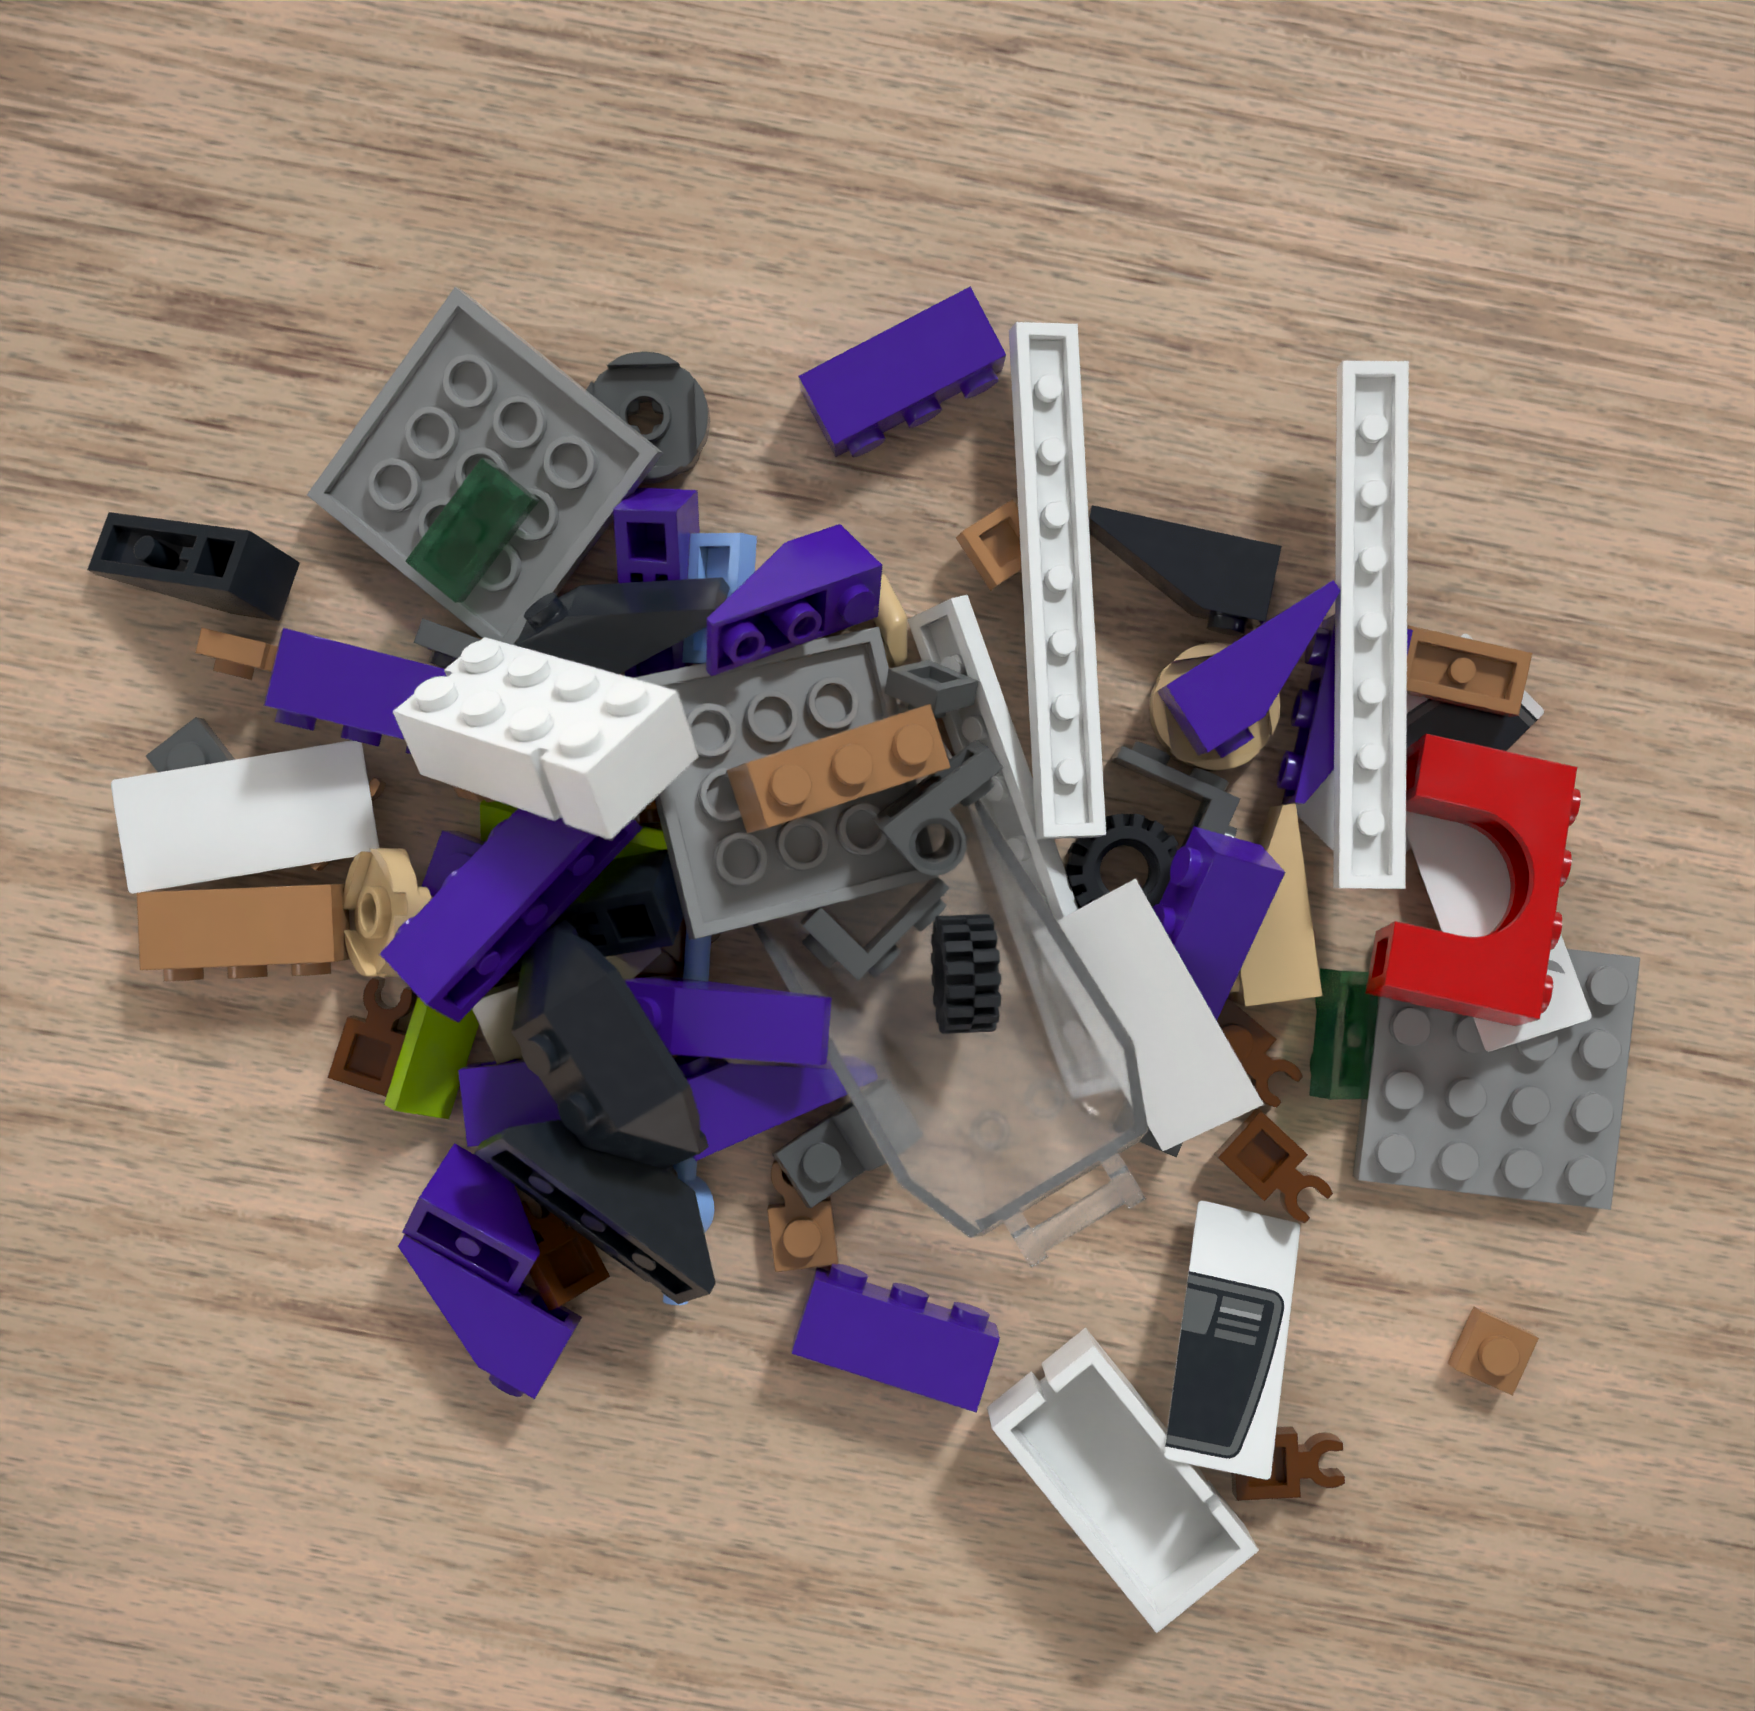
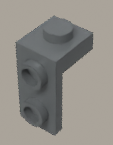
(1216, 805)
(832, 943)

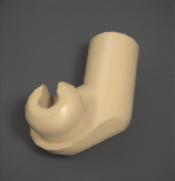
(892, 625)

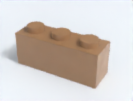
(838, 769)
(242, 930)

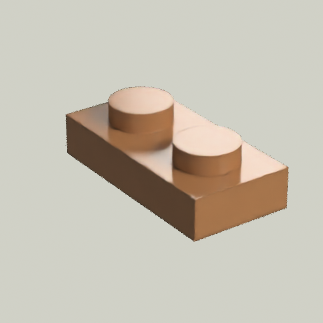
(1466, 672)

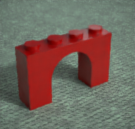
(1526, 814)

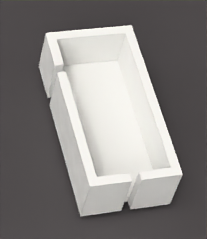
(548, 735)
(1105, 1471)

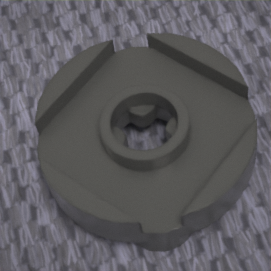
(673, 392)

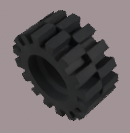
(1121, 830)
(965, 974)

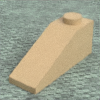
(1283, 954)

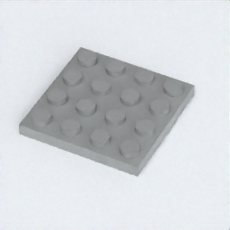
(474, 395)
(753, 712)
(1505, 1121)

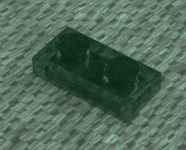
(472, 530)
(1343, 1036)

